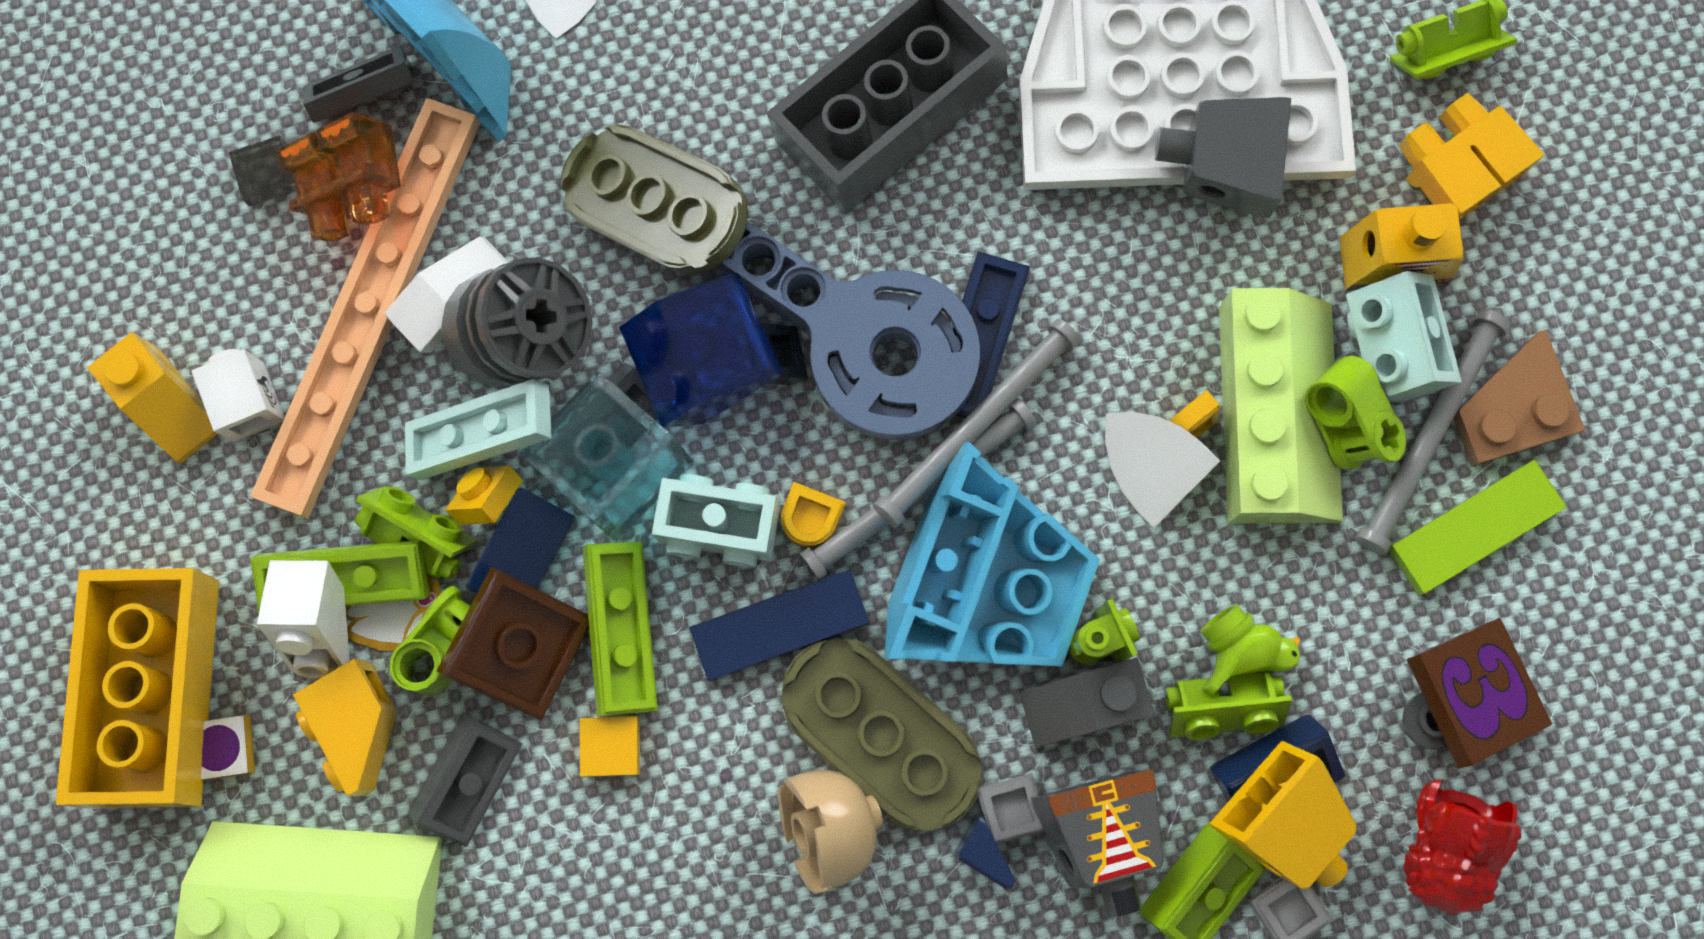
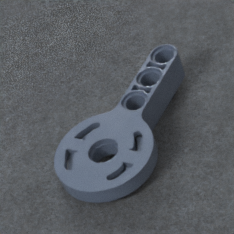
(854, 324)

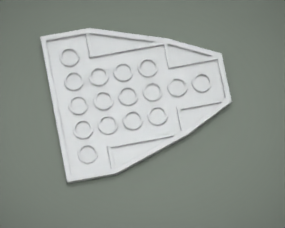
(1121, 69)

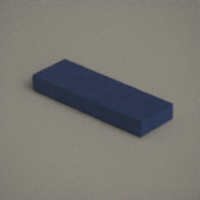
(992, 301)
(779, 625)

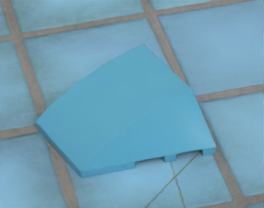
(458, 53)
(987, 575)

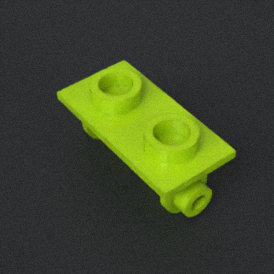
(1431, 48)
(393, 516)
(1107, 635)
(1253, 705)

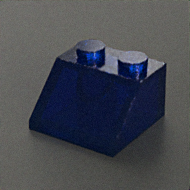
(700, 351)

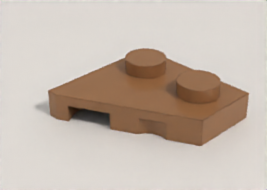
(1519, 406)

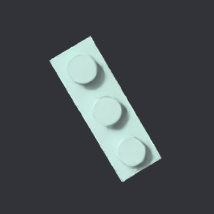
(478, 429)

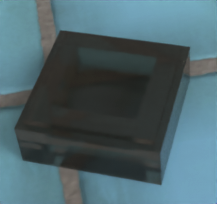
(259, 172)

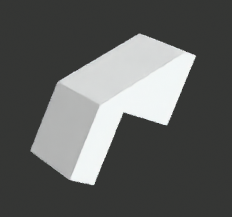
(422, 303)

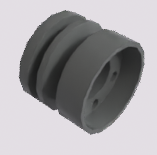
(489, 329)

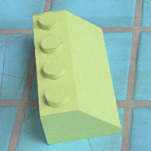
(1274, 451)
(309, 884)

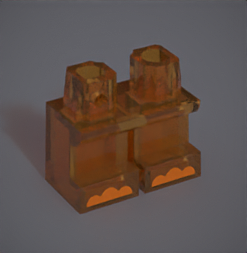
(342, 170)

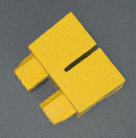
(1475, 164)

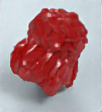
(1459, 849)

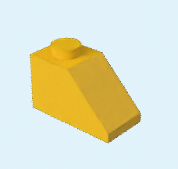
(154, 396)

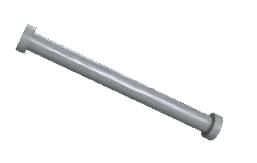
(1060, 338)
(870, 523)
(1375, 537)

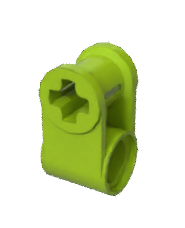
(1353, 413)
(431, 637)

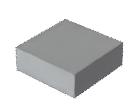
(1009, 808)
(1289, 911)

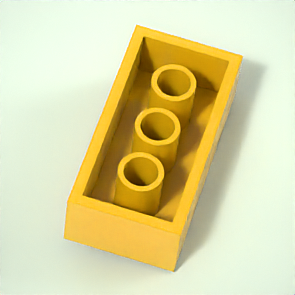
(138, 689)

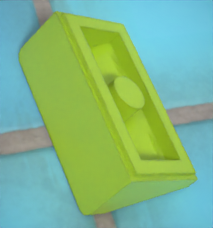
(1201, 888)

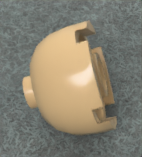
(830, 826)

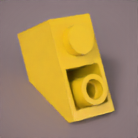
(351, 722)

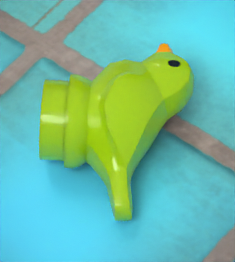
(1245, 647)

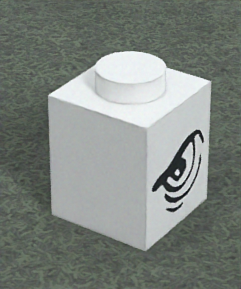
(237, 394)

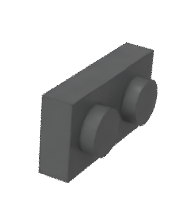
(341, 92)

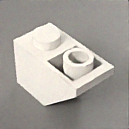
(305, 616)

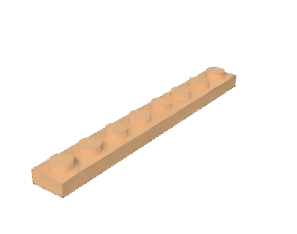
(357, 323)

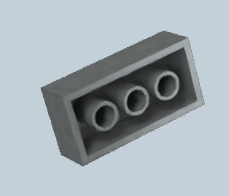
(888, 96)

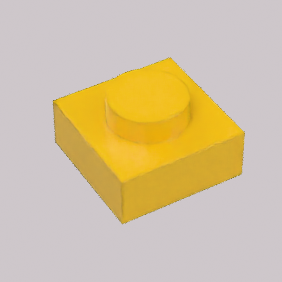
(483, 494)

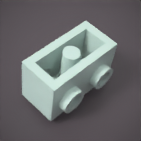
(1404, 335)
(716, 519)

